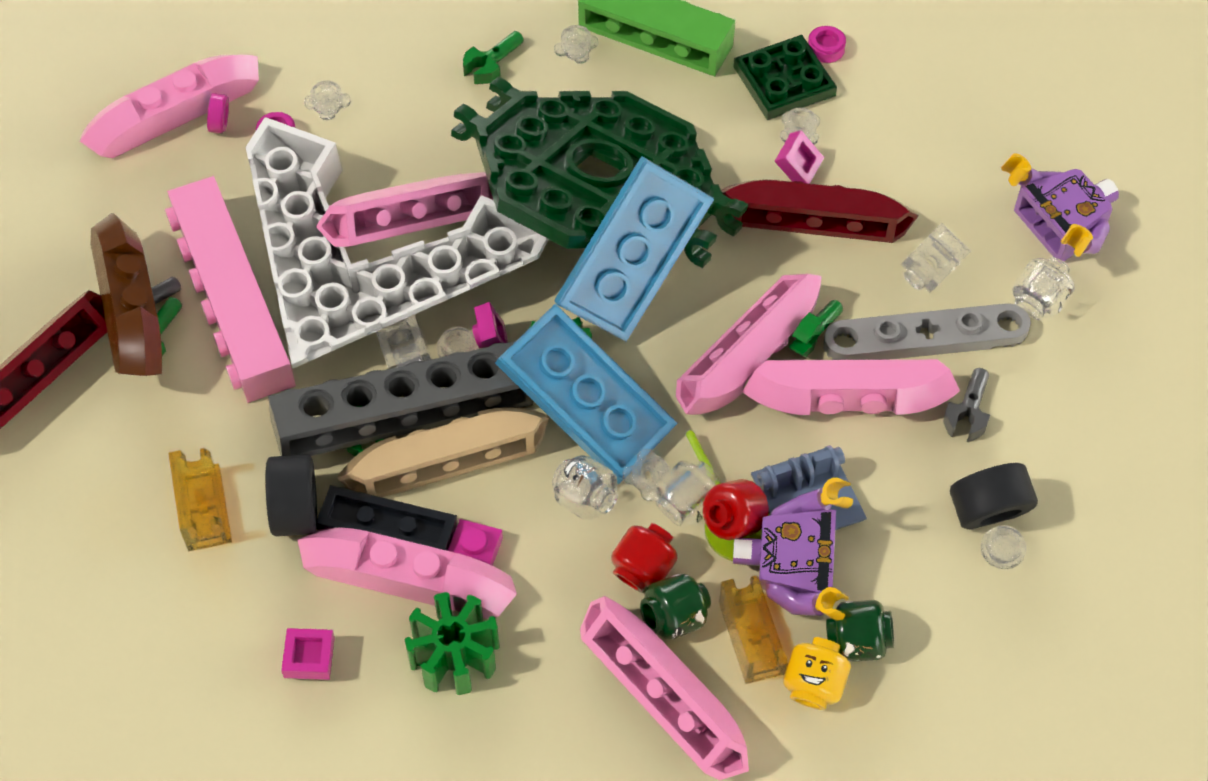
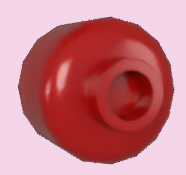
(735, 509)
(644, 556)

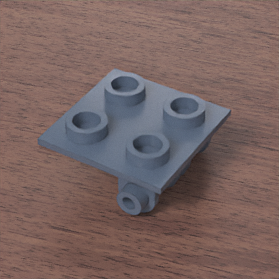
(806, 474)

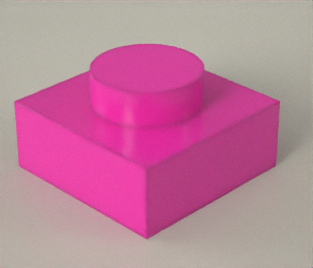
(799, 158)
(489, 326)
(476, 541)
(308, 653)

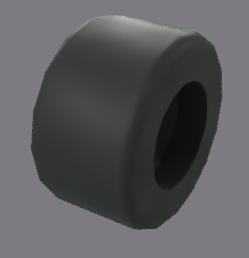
(291, 495)
(993, 495)

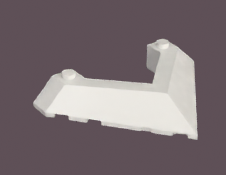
(335, 302)

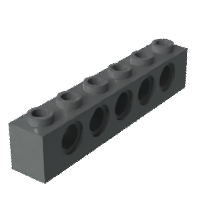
(383, 409)

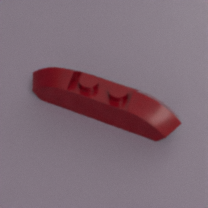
(821, 210)
(49, 353)

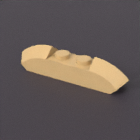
(445, 451)

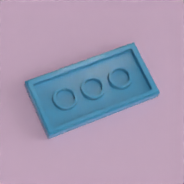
(633, 249)
(585, 391)

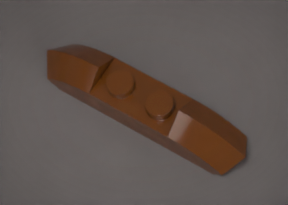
(126, 298)

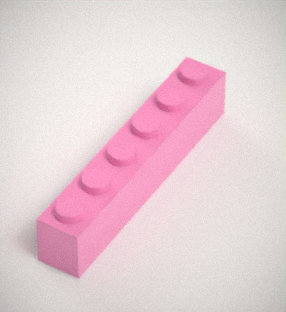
(231, 290)

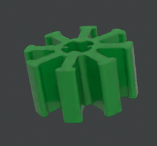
(429, 639)

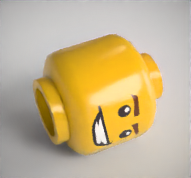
(816, 673)

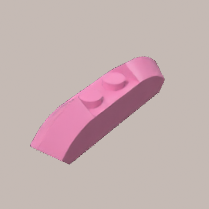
(168, 103)
(403, 209)
(761, 331)
(851, 385)
(405, 569)
(665, 688)

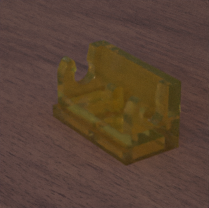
(200, 500)
(752, 631)

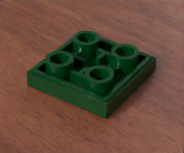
(784, 77)

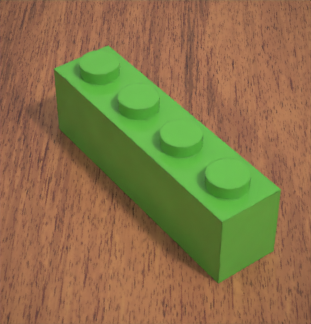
(664, 29)

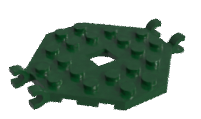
(538, 142)

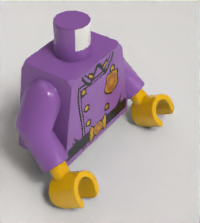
(1062, 207)
(799, 552)

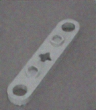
(953, 332)

